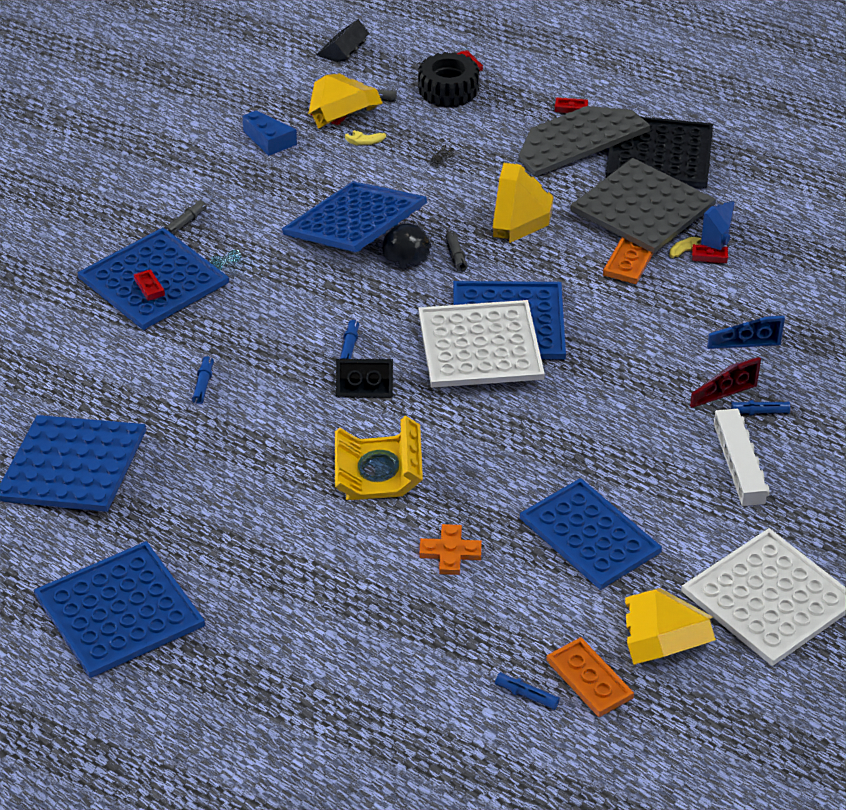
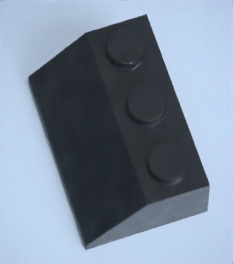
(345, 42)
(364, 377)

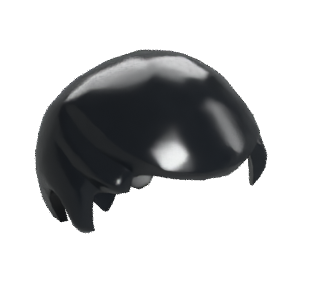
(406, 245)

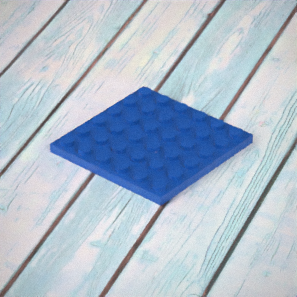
(354, 216)
(175, 265)
(544, 304)
(71, 463)
(118, 609)

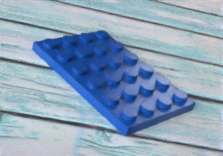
(590, 533)

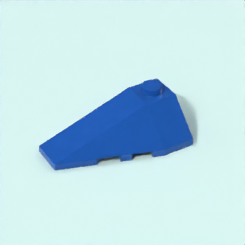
(717, 225)
(759, 332)

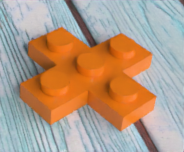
(450, 549)

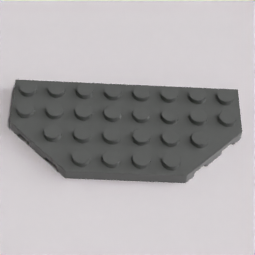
(578, 136)

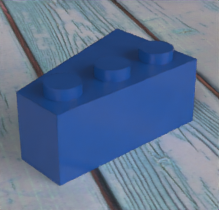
(268, 132)

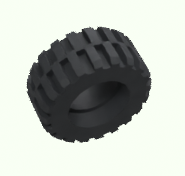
(448, 79)

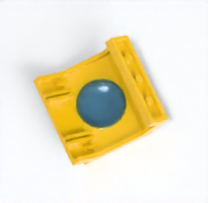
(395, 462)

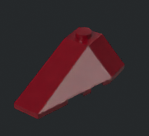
(730, 381)

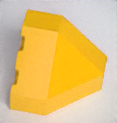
(339, 96)
(520, 204)
(664, 625)

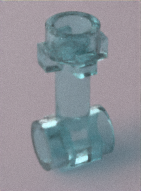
(233, 256)

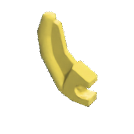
(360, 139)
(683, 245)

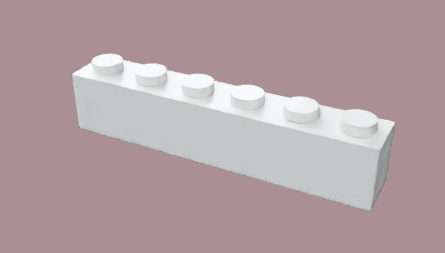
(741, 457)

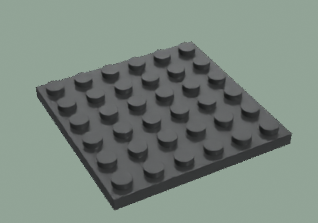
(643, 205)

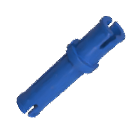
(350, 338)
(204, 374)
(761, 407)
(517, 686)

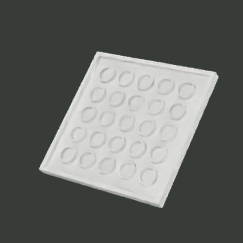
(480, 343)
(769, 596)

